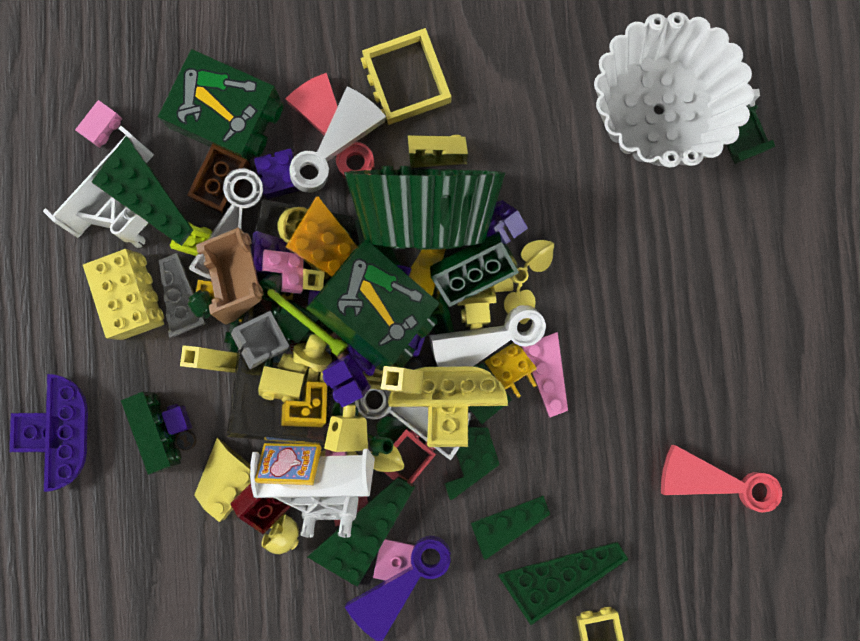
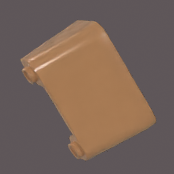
(231, 275)

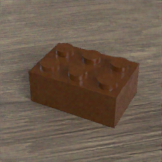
(209, 182)

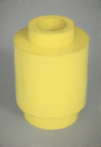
(287, 363)

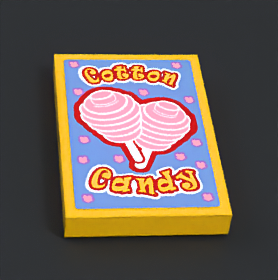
(288, 464)

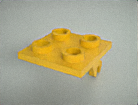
(510, 366)

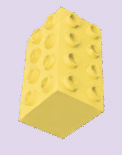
(123, 294)

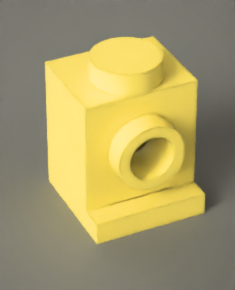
(313, 279)

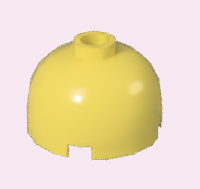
(290, 221)
(282, 536)

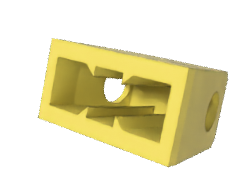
(347, 432)

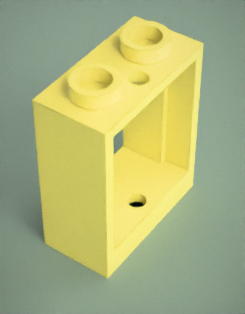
(604, 614)

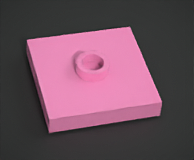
(392, 559)

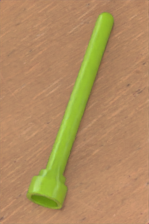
(337, 346)

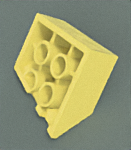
(437, 150)
(222, 480)

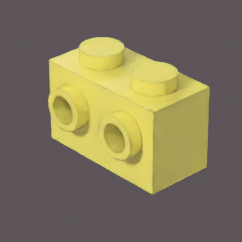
(476, 315)
(280, 384)

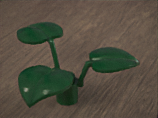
(388, 431)

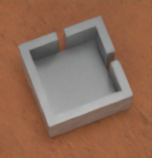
(260, 339)

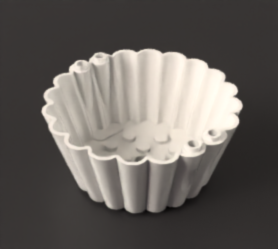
(686, 73)

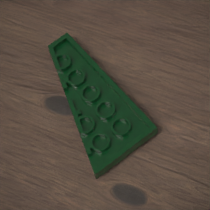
(552, 582)

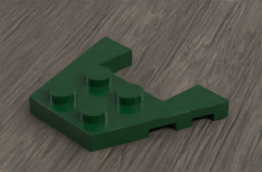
(475, 460)

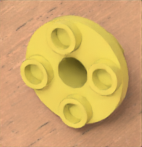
(312, 353)

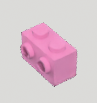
(99, 124)

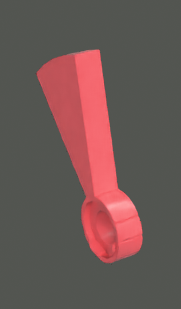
(318, 105)
(691, 475)

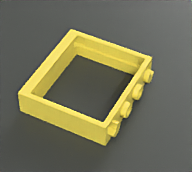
(418, 108)

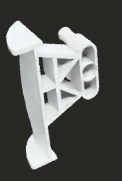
(94, 206)
(334, 492)

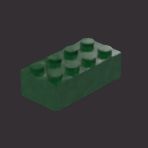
(474, 269)
(151, 432)

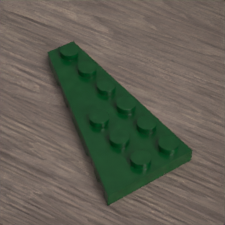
(136, 187)
(353, 555)

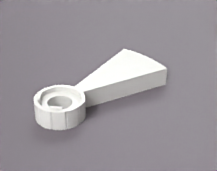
(352, 121)
(233, 216)
(472, 346)
(413, 417)

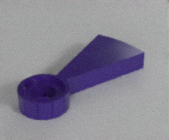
(379, 606)

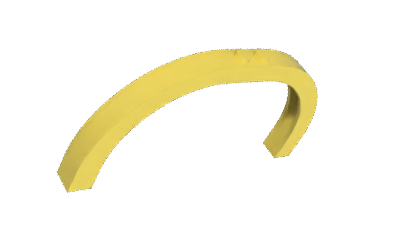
(388, 379)

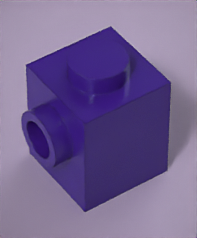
(176, 419)

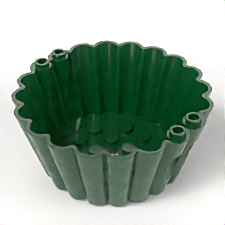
(424, 206)

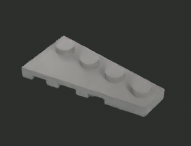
(176, 294)

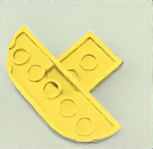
(447, 396)

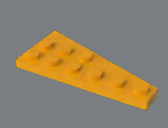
(321, 239)

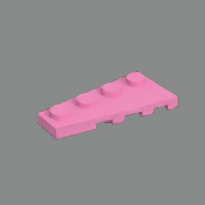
(549, 373)

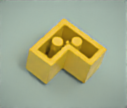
(309, 411)

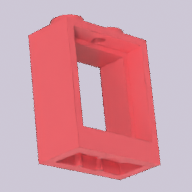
(430, 450)

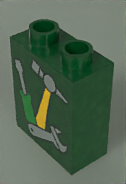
(221, 106)
(375, 307)

